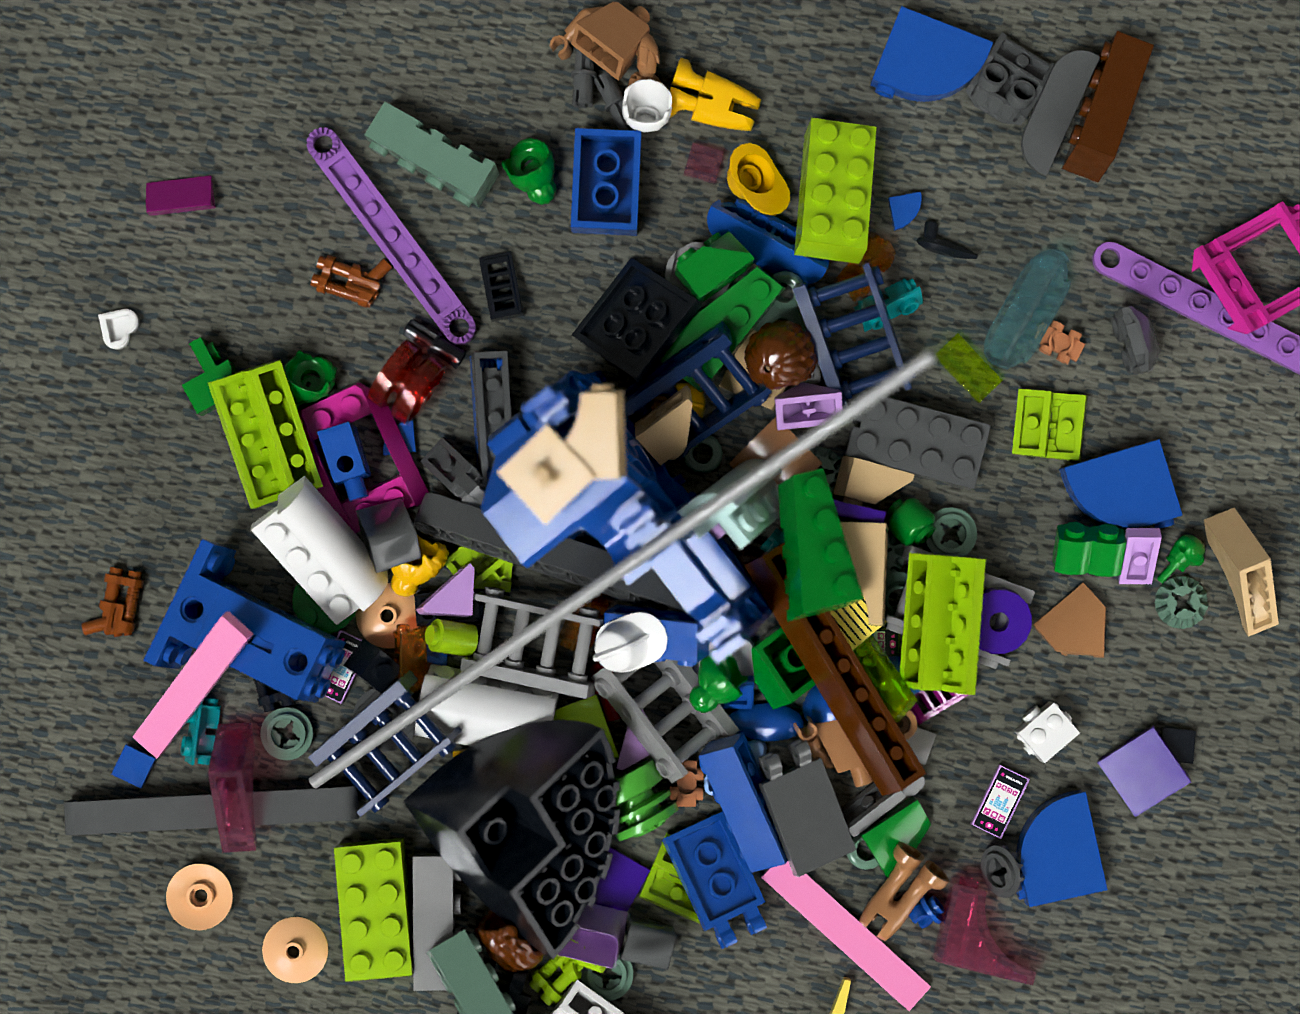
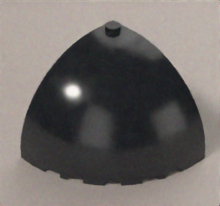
(527, 824)

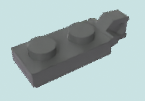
(454, 471)

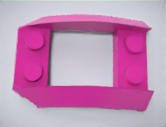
(1230, 282)
(348, 406)

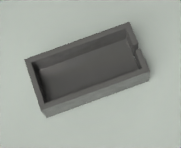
(919, 442)

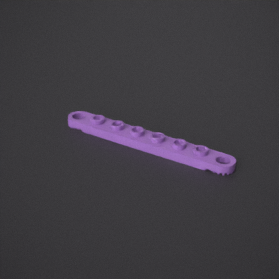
(391, 235)
(1196, 304)

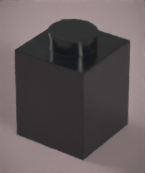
(372, 666)

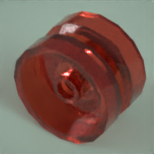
(406, 382)

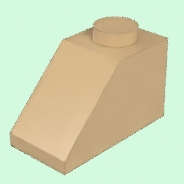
(666, 427)
(867, 481)

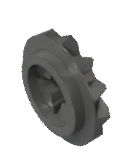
(1001, 884)

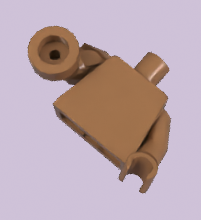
(613, 40)
(833, 747)

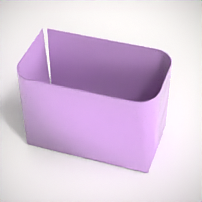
(603, 944)

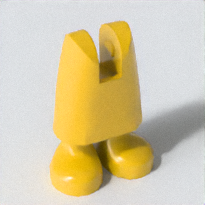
(714, 99)

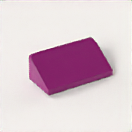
(179, 195)

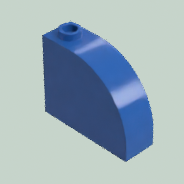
(927, 59)
(1125, 488)
(1059, 852)

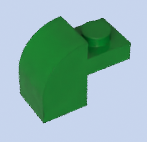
(197, 388)

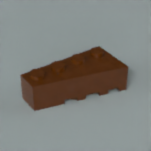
(1108, 106)

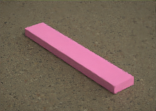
(193, 684)
(848, 934)

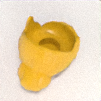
(410, 575)

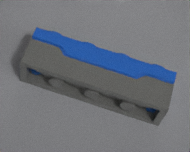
(490, 403)

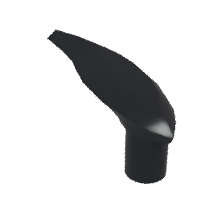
(940, 246)

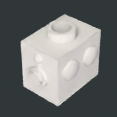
(1046, 731)

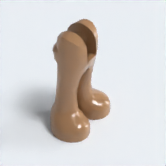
(883, 901)

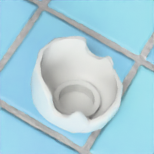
(647, 105)

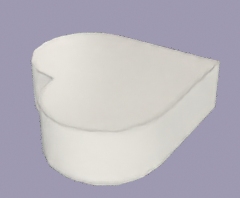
(117, 327)

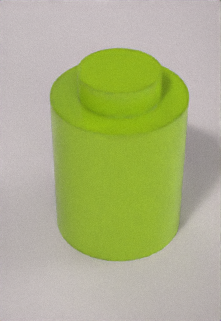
(452, 637)

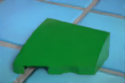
(902, 824)

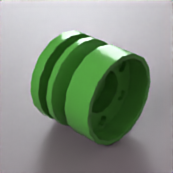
(639, 803)

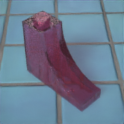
(232, 786)
(966, 939)

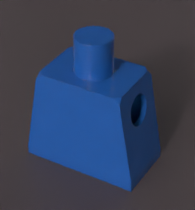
(339, 446)

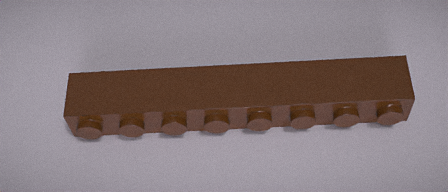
(840, 682)

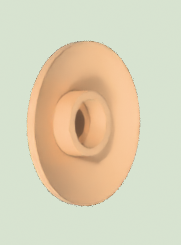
(378, 631)
(183, 902)
(307, 938)

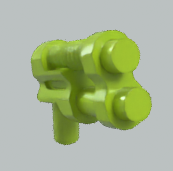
(571, 972)

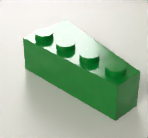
(739, 309)
(815, 548)

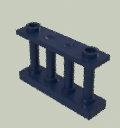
(821, 329)
(689, 363)
(379, 714)

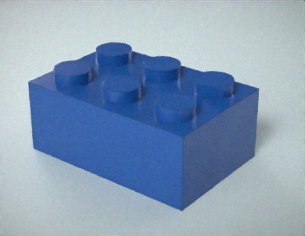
(606, 181)

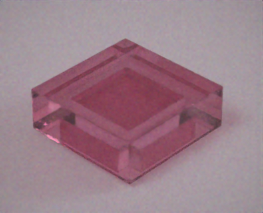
(703, 163)

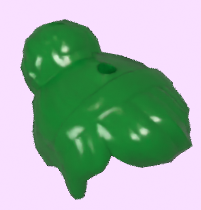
(536, 183)
(296, 376)
(717, 683)

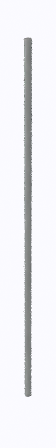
(628, 564)

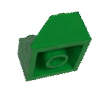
(712, 265)
(779, 669)

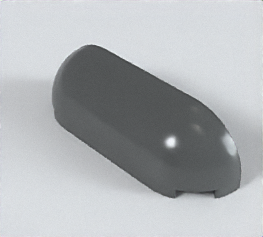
(1056, 108)

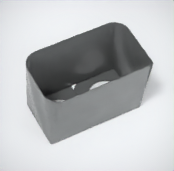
(388, 534)
(649, 942)

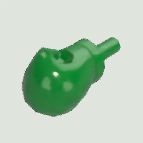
(1184, 553)

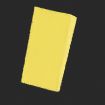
(841, 998)

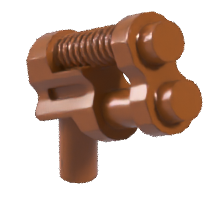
(360, 287)
(117, 617)

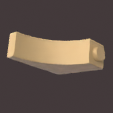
(600, 432)
(868, 553)
(1246, 569)

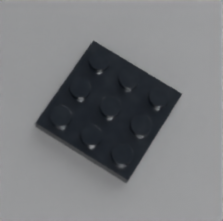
(636, 320)

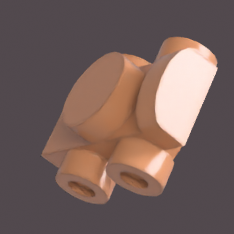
(1065, 345)
(687, 791)

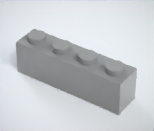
(433, 915)

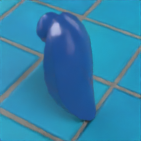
(767, 724)

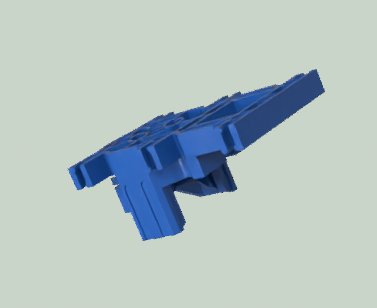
(624, 518)

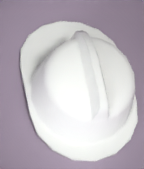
(630, 642)

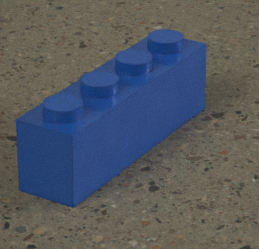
(735, 787)

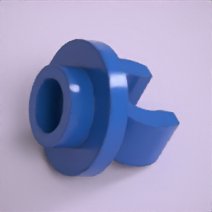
(927, 911)

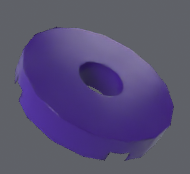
(1017, 626)

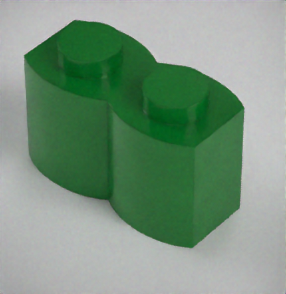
(1089, 549)

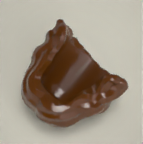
(783, 349)
(506, 945)

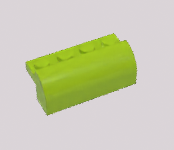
(264, 431)
(942, 623)

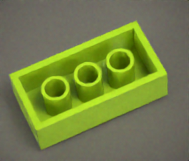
(835, 191)
(374, 909)

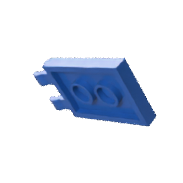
(716, 877)

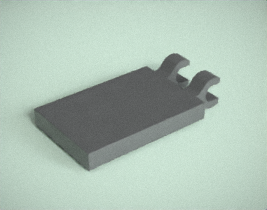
(804, 810)

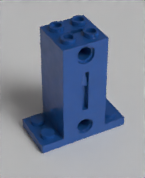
(282, 649)

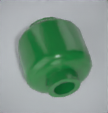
(911, 522)

